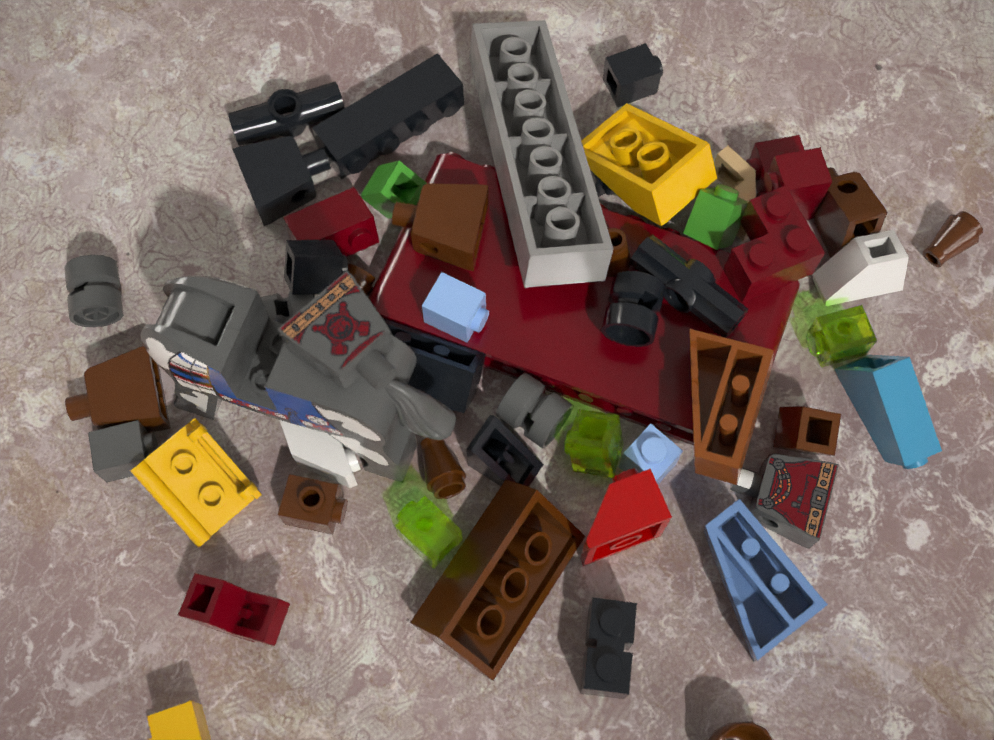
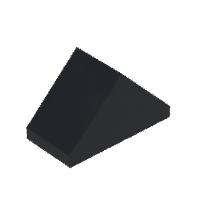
(501, 455)

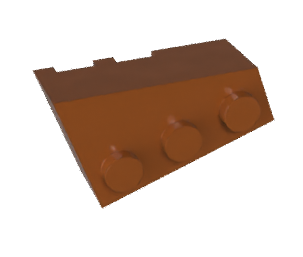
(726, 401)

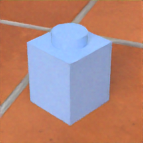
(455, 307)
(651, 451)

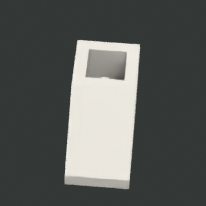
(863, 269)
(321, 454)

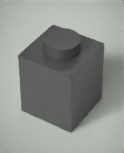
(120, 449)

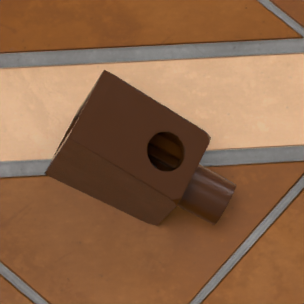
(848, 211)
(446, 221)
(122, 392)

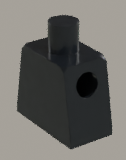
(279, 175)

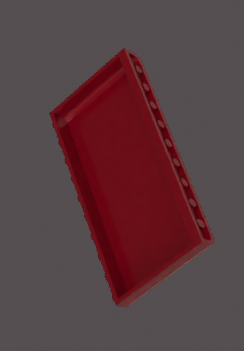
(558, 328)

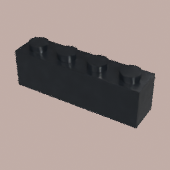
(390, 116)
(442, 367)

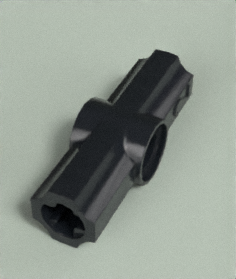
(268, 118)
(689, 286)

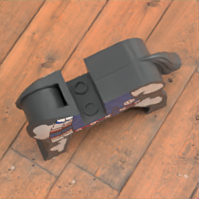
(227, 348)

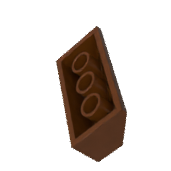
(499, 578)

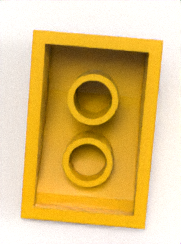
(649, 162)

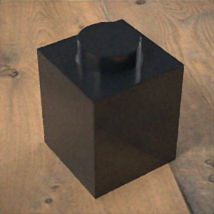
(632, 74)
(312, 265)

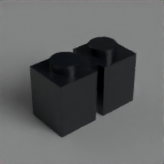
(607, 666)

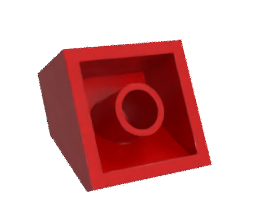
(628, 516)

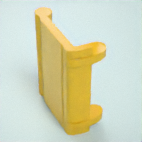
(195, 482)

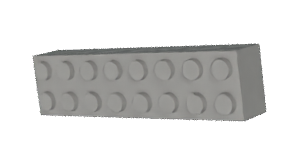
(538, 156)

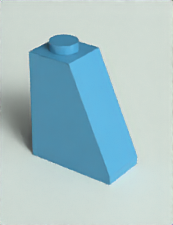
(891, 408)

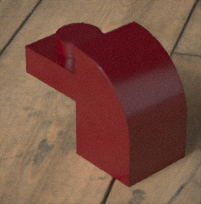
(234, 610)

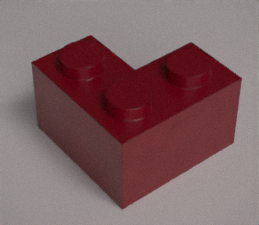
(789, 164)
(779, 246)

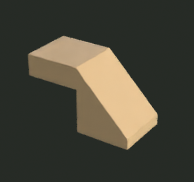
(738, 174)

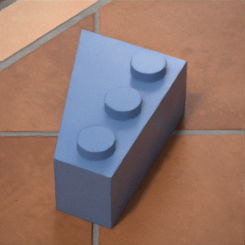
(760, 580)

